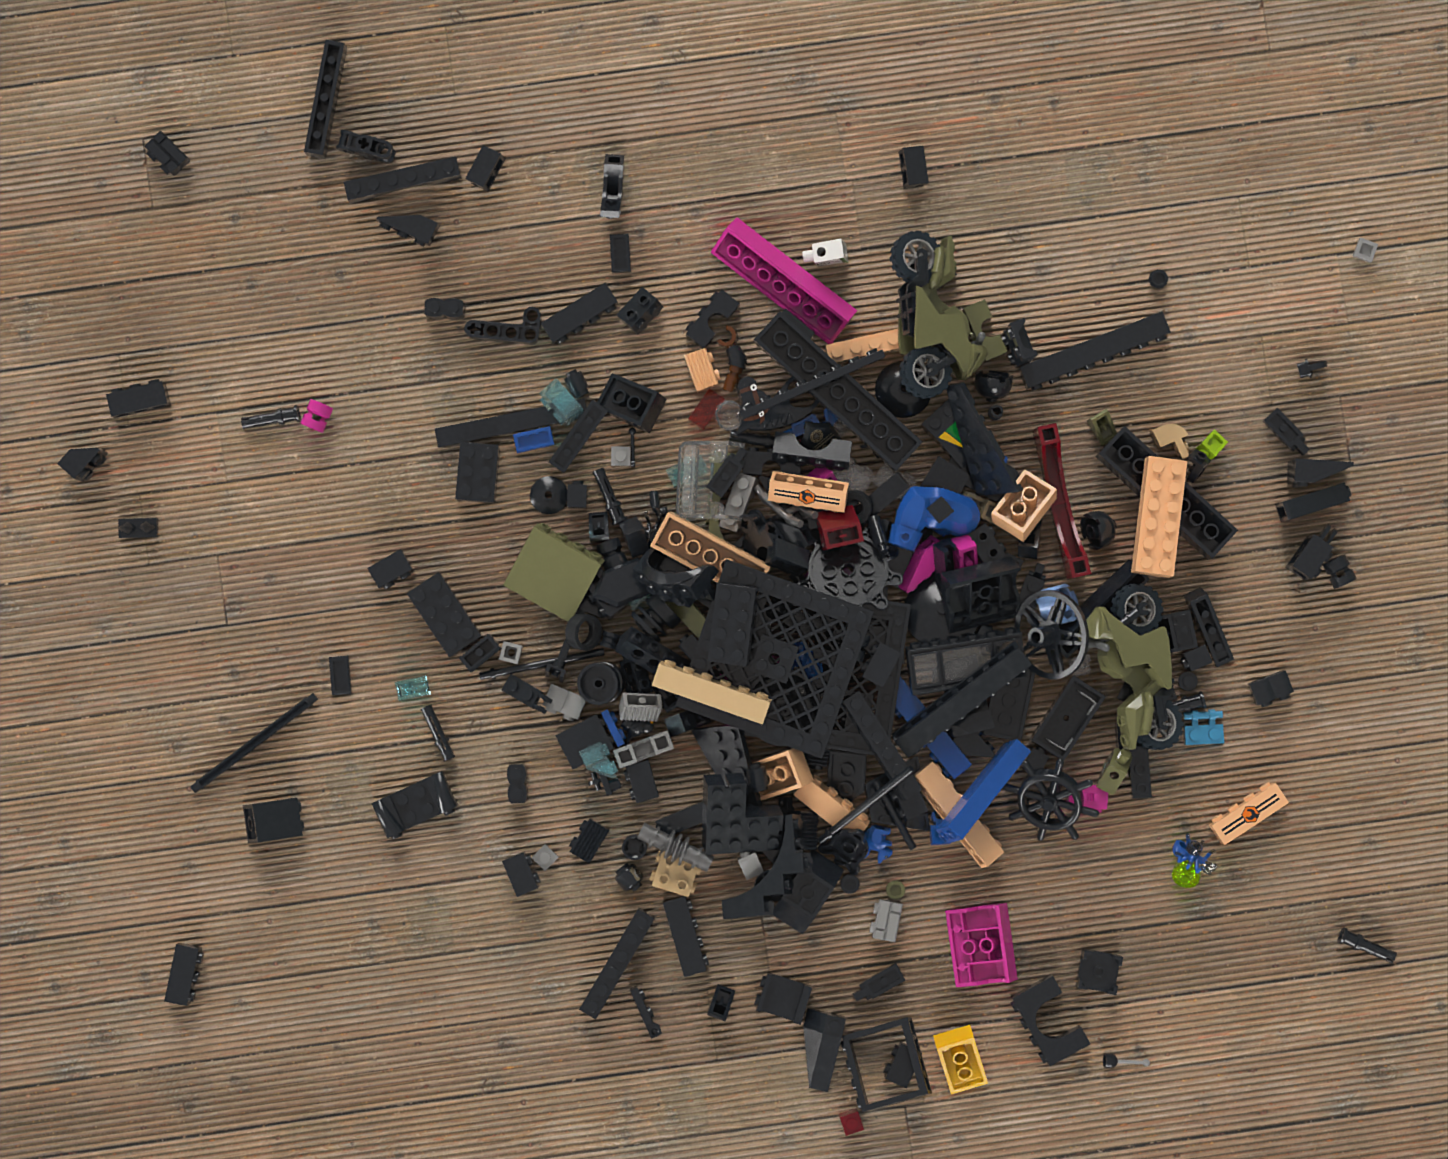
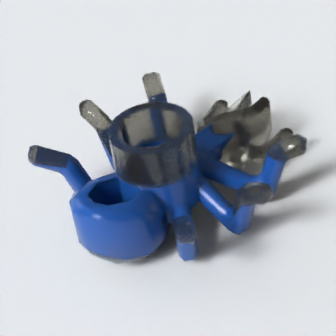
(1191, 852)

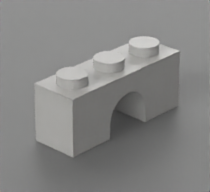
(738, 500)
(643, 749)

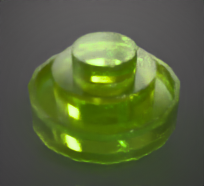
(1184, 877)

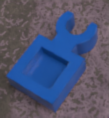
(934, 835)

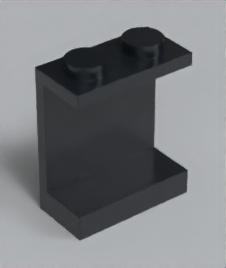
(783, 997)

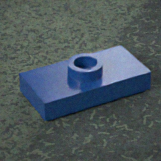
(533, 439)

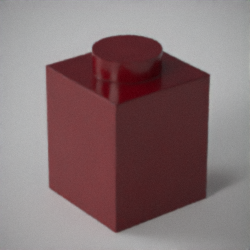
(851, 1121)

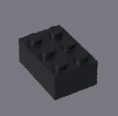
(477, 472)

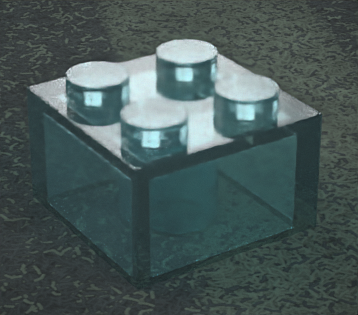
(563, 404)

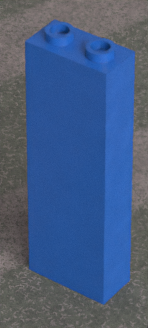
(982, 791)

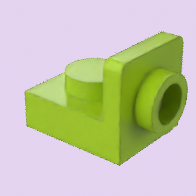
(1212, 444)

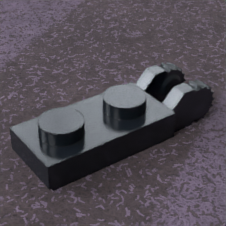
(525, 693)

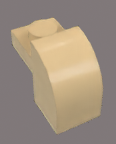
(1171, 434)

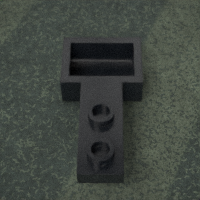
(1139, 768)

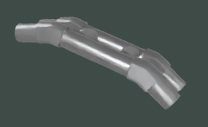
(786, 514)

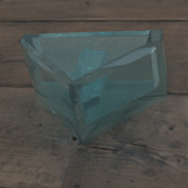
(412, 688)

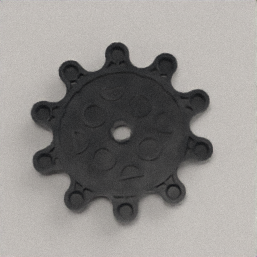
(869, 575)

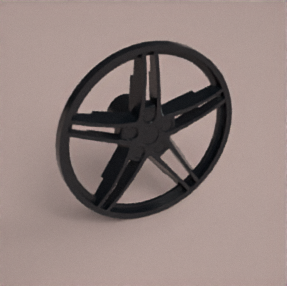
(1049, 636)

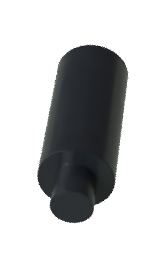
(877, 533)

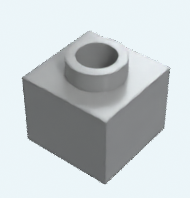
(504, 652)

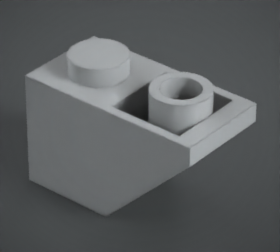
(750, 864)

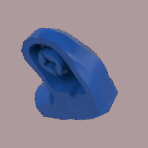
(913, 516)

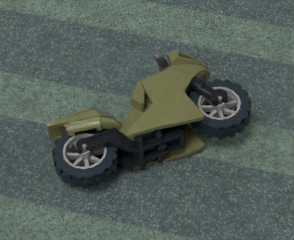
(926, 323)
(1141, 660)

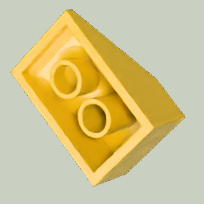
(960, 1059)

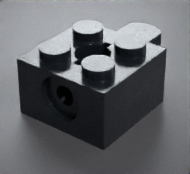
(1312, 554)

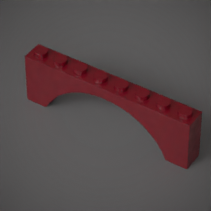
(1071, 549)

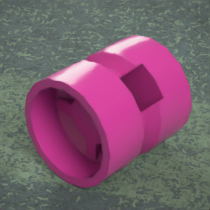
(318, 409)

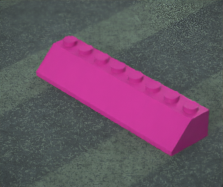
(783, 280)

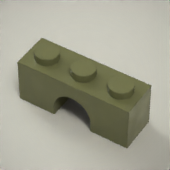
(977, 314)

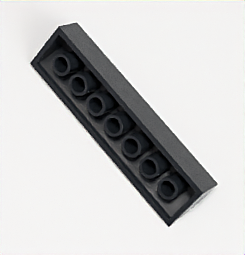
(1199, 521)

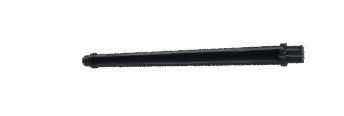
(254, 742)

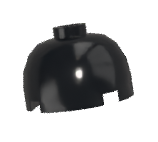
(993, 385)
(1098, 528)

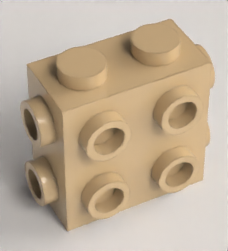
(674, 877)

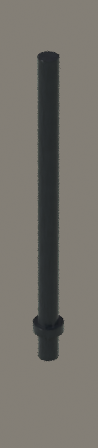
(493, 673)
(830, 832)

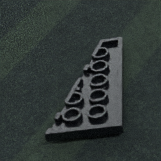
(981, 450)
(727, 753)

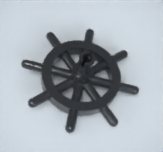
(1050, 799)

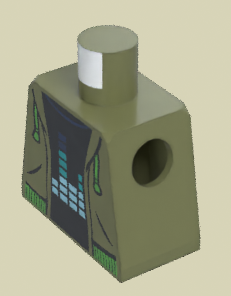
(1117, 762)

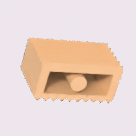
(701, 369)

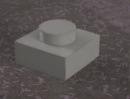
(1365, 250)
(620, 456)
(545, 857)

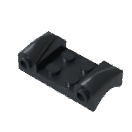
(415, 805)

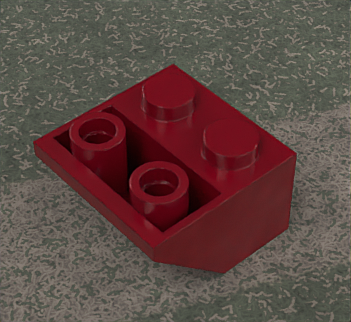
(839, 528)

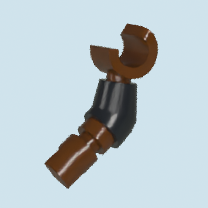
(736, 358)

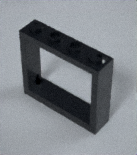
(916, 1059)

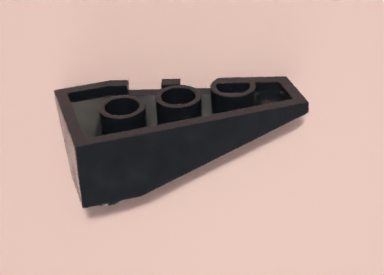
(822, 1042)

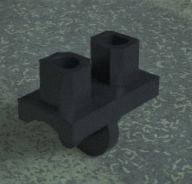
(609, 786)

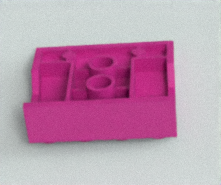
(981, 945)

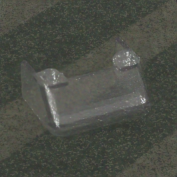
(694, 473)

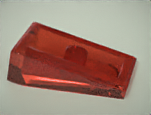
(705, 409)

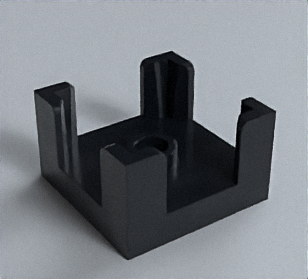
(1098, 971)

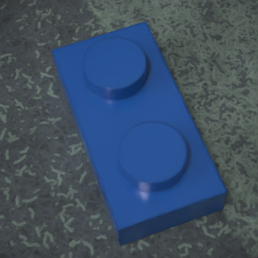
(610, 720)

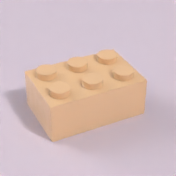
(1022, 510)
(785, 772)

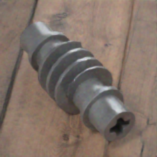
(675, 846)

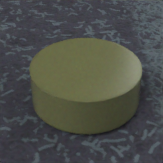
(895, 889)

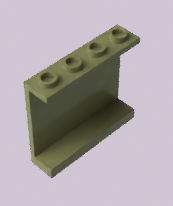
(553, 571)

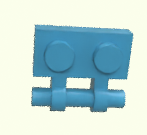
(1203, 734)

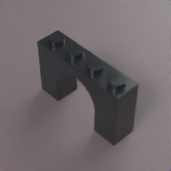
(1052, 1047)

